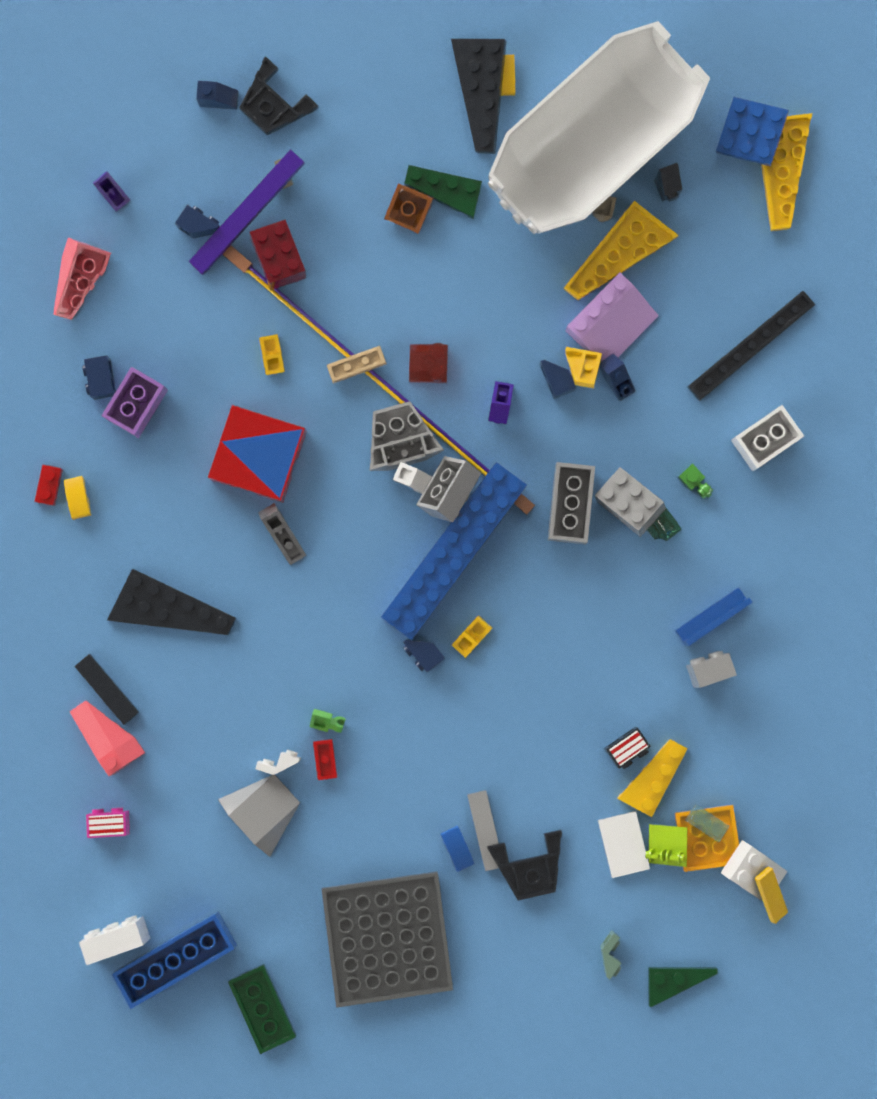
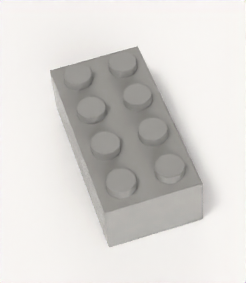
(571, 503)

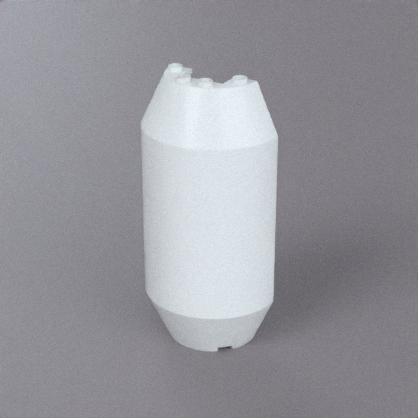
(596, 129)

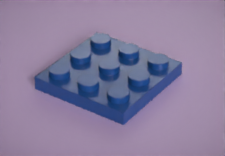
(752, 131)

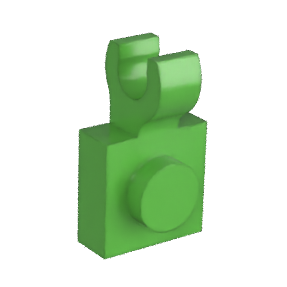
(323, 721)

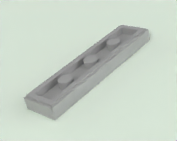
(484, 826)

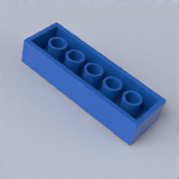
(174, 960)

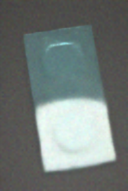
(707, 823)

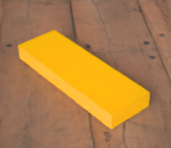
(771, 895)

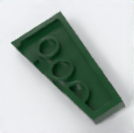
(445, 188)

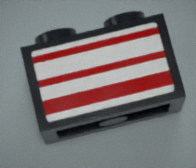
(627, 748)

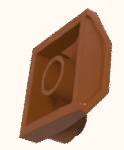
(408, 208)

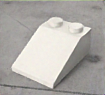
(747, 864)

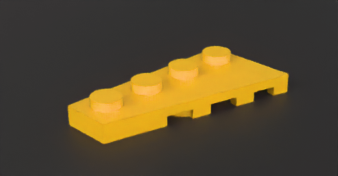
(651, 783)

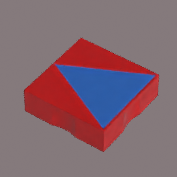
(257, 453)

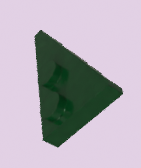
(670, 981)

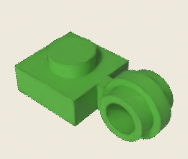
(692, 477)

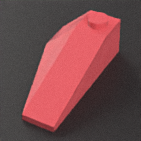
(78, 272)
(106, 738)

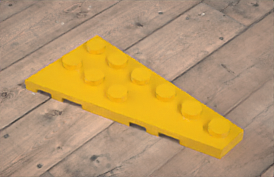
(783, 175)
(626, 244)

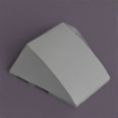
(400, 437)
(262, 811)

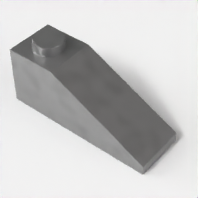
(281, 534)

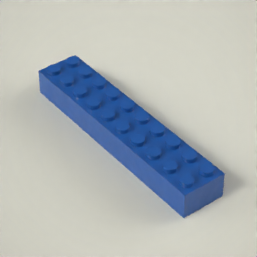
(454, 551)

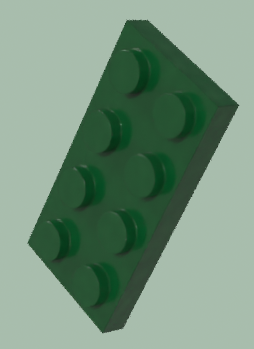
(262, 1008)

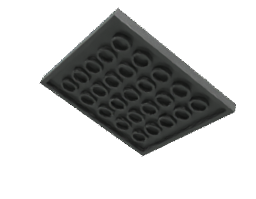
(387, 939)

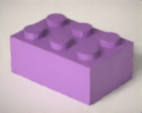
(134, 402)

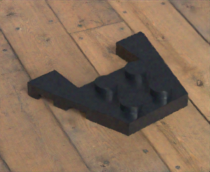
(267, 108)
(530, 875)

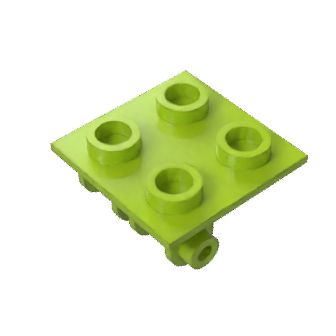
(667, 845)

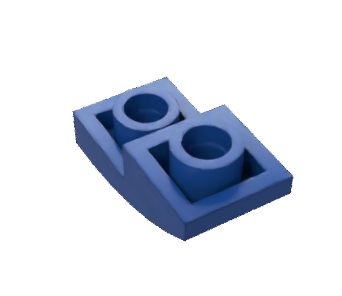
(457, 848)

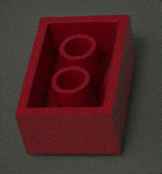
(277, 254)

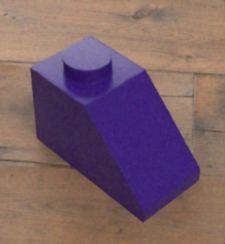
(500, 402)

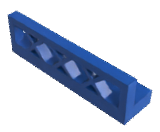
(713, 617)

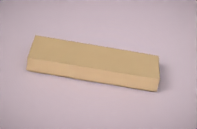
(356, 364)

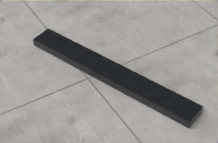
(751, 345)

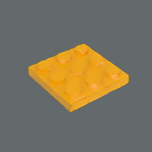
(703, 850)

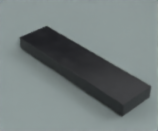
(106, 689)

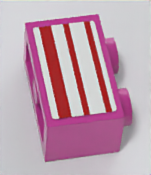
(108, 823)

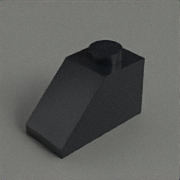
(669, 182)

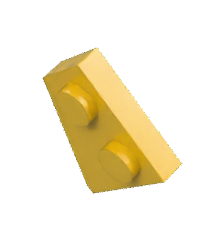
(583, 366)

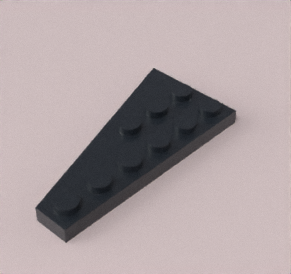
(481, 78)
(159, 605)

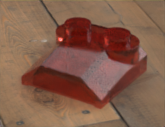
(428, 363)

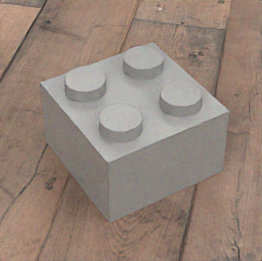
(710, 670)

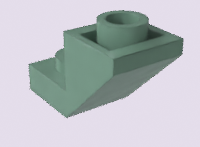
(610, 962)

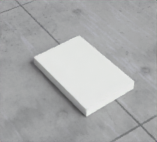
(623, 844)

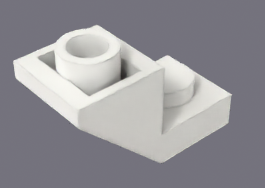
(412, 477)
(285, 760)

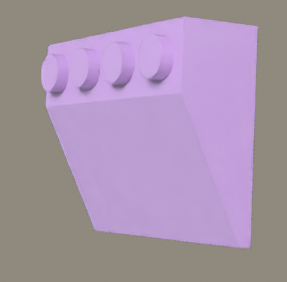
(612, 319)

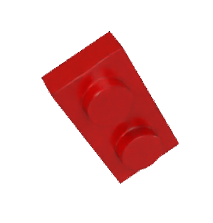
(48, 485)
(325, 759)

